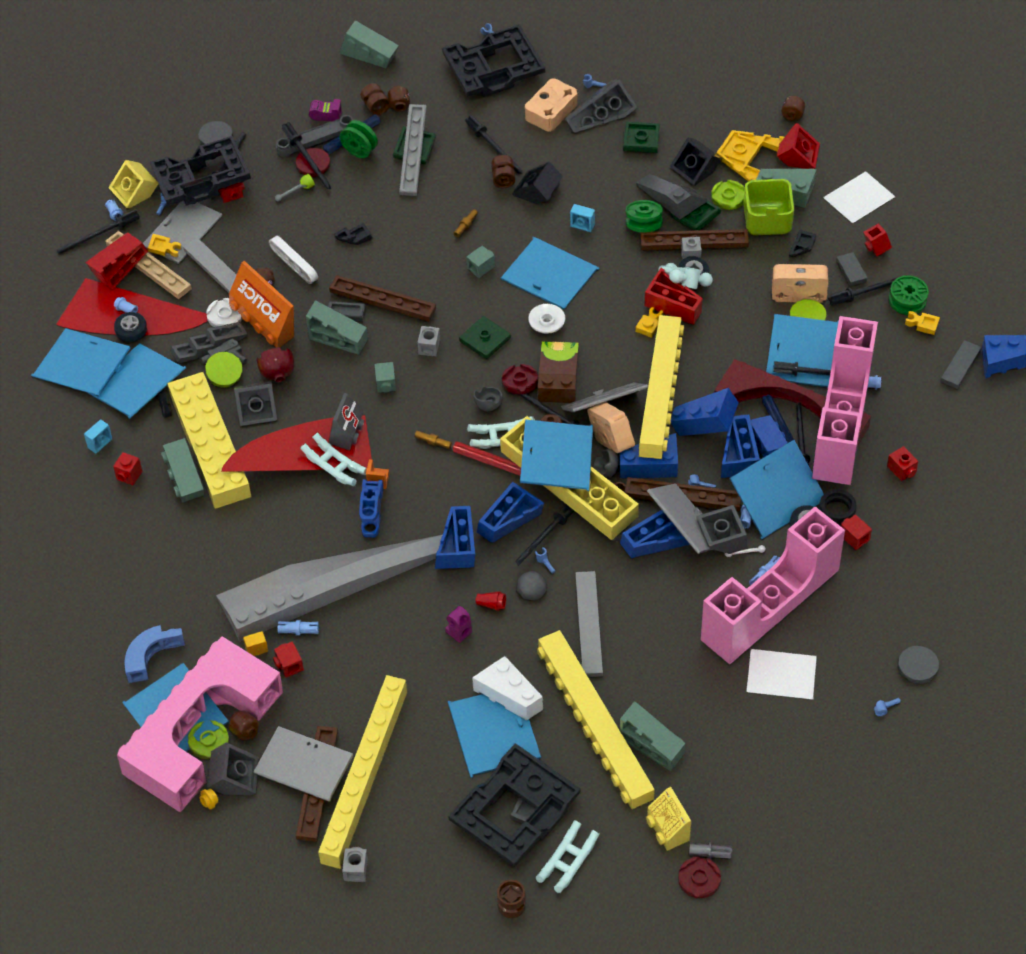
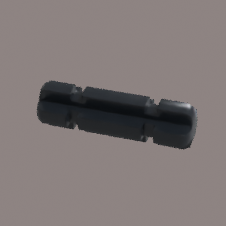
(165, 403)

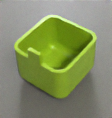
(768, 206)

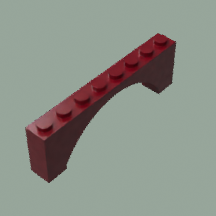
(754, 383)

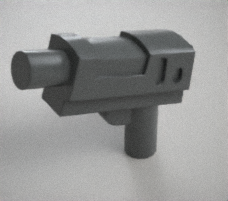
(230, 346)

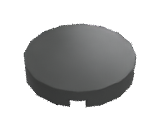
(214, 131)
(918, 664)

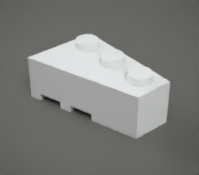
(510, 688)

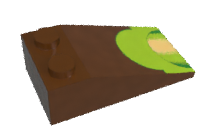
(558, 372)

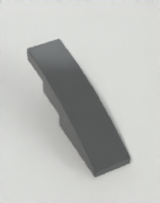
(214, 337)

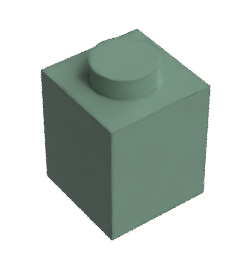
(480, 261)
(385, 377)

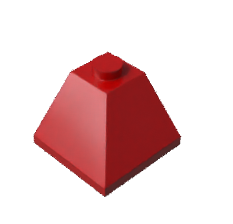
(799, 149)

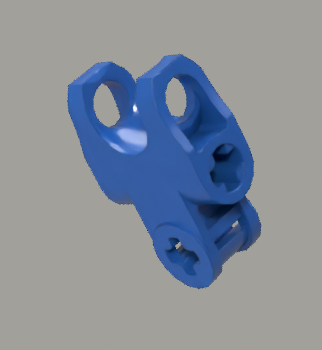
(370, 506)

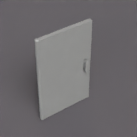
(185, 225)
(601, 397)
(681, 513)
(307, 768)

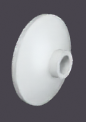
(546, 318)

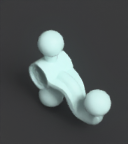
(687, 276)

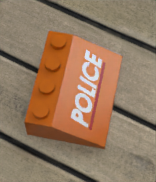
(262, 306)

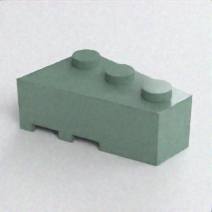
(368, 46)
(801, 182)
(335, 329)
(182, 470)
(651, 737)

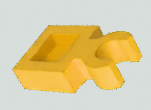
(161, 245)
(925, 323)
(648, 324)

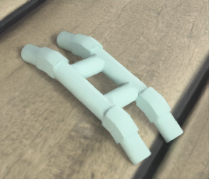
(484, 429)
(329, 452)
(565, 845)

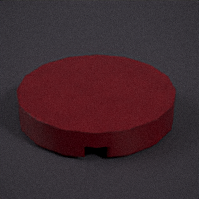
(320, 158)
(520, 379)
(699, 877)

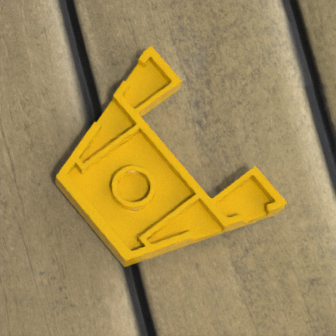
(741, 149)

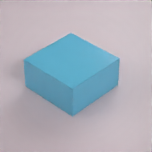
(582, 218)
(98, 436)

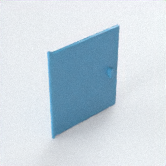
(549, 273)
(805, 342)
(81, 361)
(138, 380)
(558, 454)
(777, 489)
(148, 700)
(488, 732)

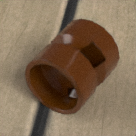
(375, 99)
(503, 171)
(511, 898)

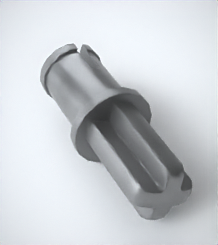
(710, 850)

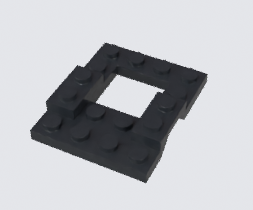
(474, 72)
(177, 179)
(531, 782)

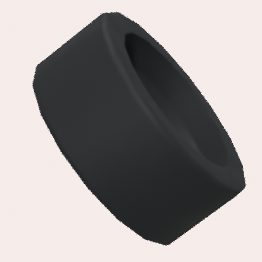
(842, 496)

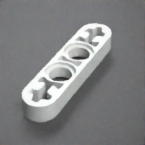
(293, 259)

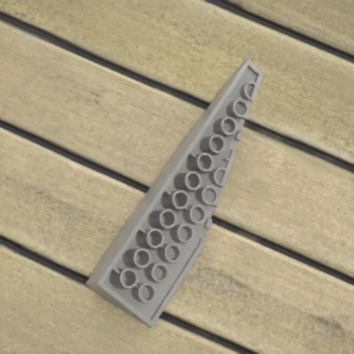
(316, 583)

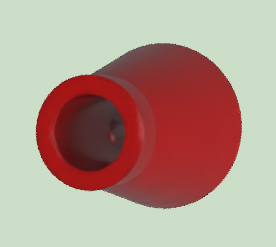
(492, 600)

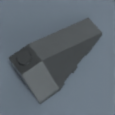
(604, 106)
(672, 196)

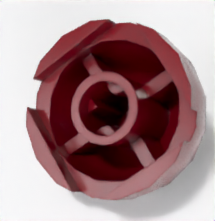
(276, 364)

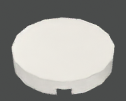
(220, 313)

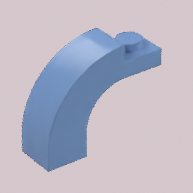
(145, 646)

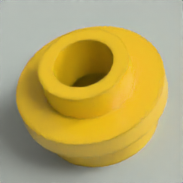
(208, 798)

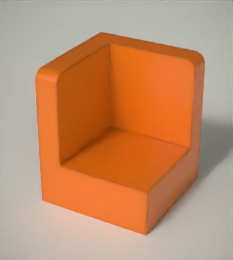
(377, 474)

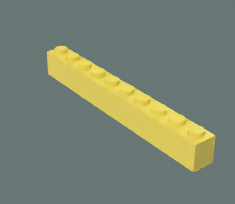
(660, 387)
(596, 720)
(363, 772)

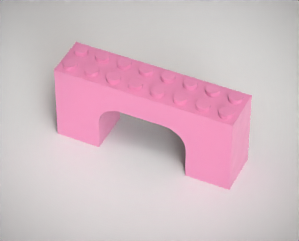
(844, 400)
(741, 616)
(153, 753)

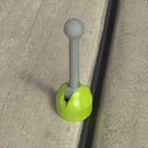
(306, 182)

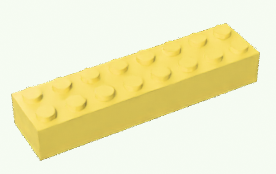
(208, 439)
(602, 505)

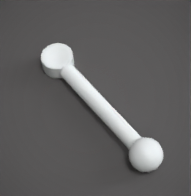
(761, 549)

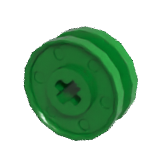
(358, 139)
(644, 216)
(908, 294)

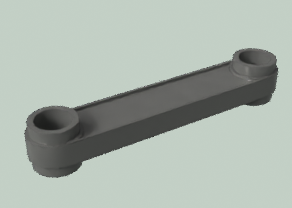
(314, 136)

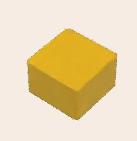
(255, 643)

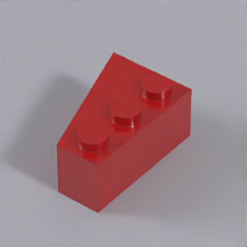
(117, 260)
(673, 298)

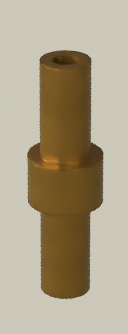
(465, 223)
(433, 439)

